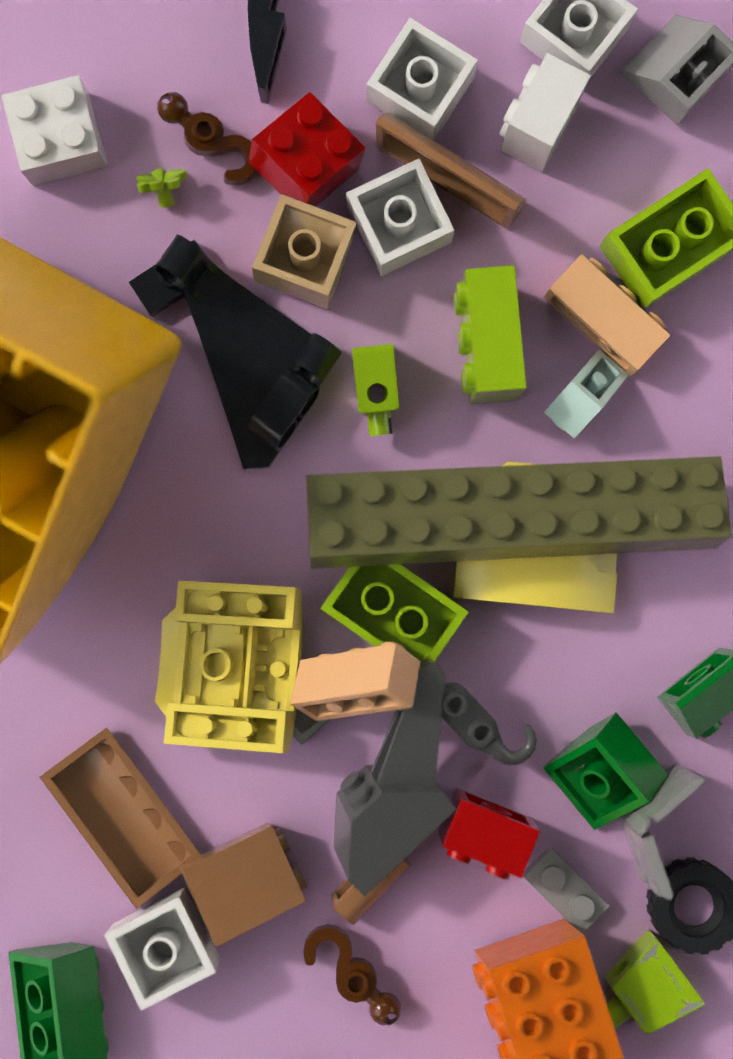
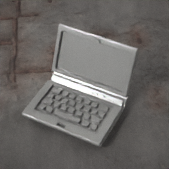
(674, 790)

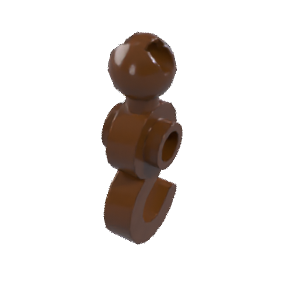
(205, 135)
(354, 976)

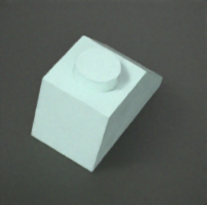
(586, 394)

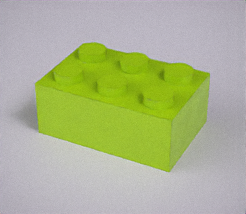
(672, 239)
(490, 335)
(395, 607)

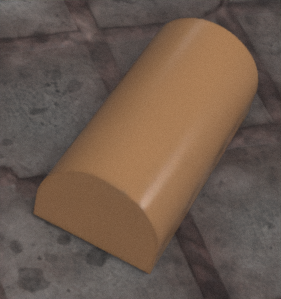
(353, 904)

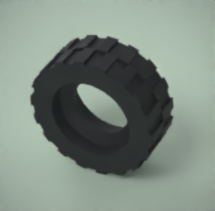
(701, 937)

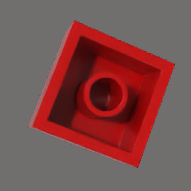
(306, 152)
(489, 835)

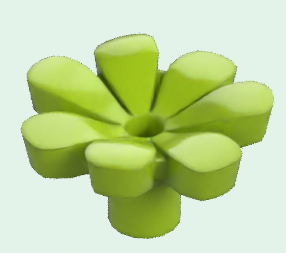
(161, 184)

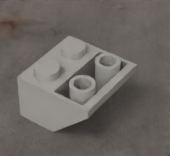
(681, 65)

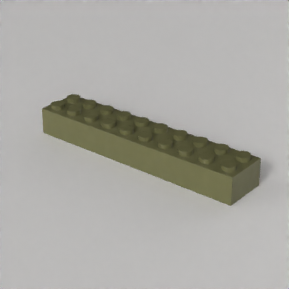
(516, 512)

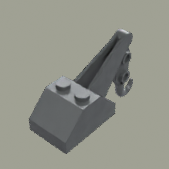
(397, 800)

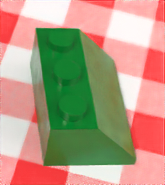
(58, 1002)

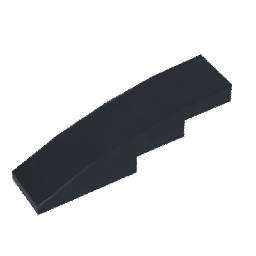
(266, 41)

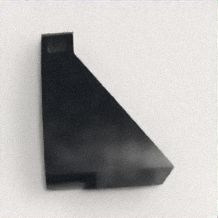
(258, 357)

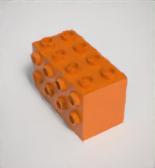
(546, 996)

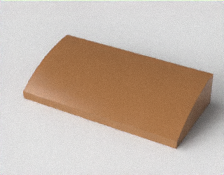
(449, 170)
(120, 817)

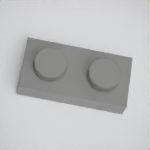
(565, 890)

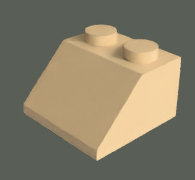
(303, 251)

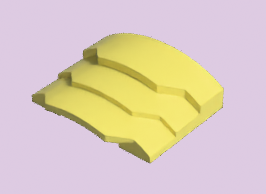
(554, 582)
(230, 666)

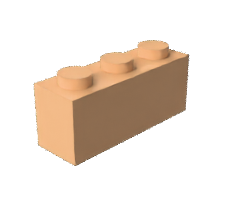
(607, 314)
(356, 682)

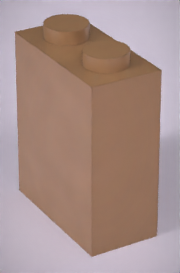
(244, 883)

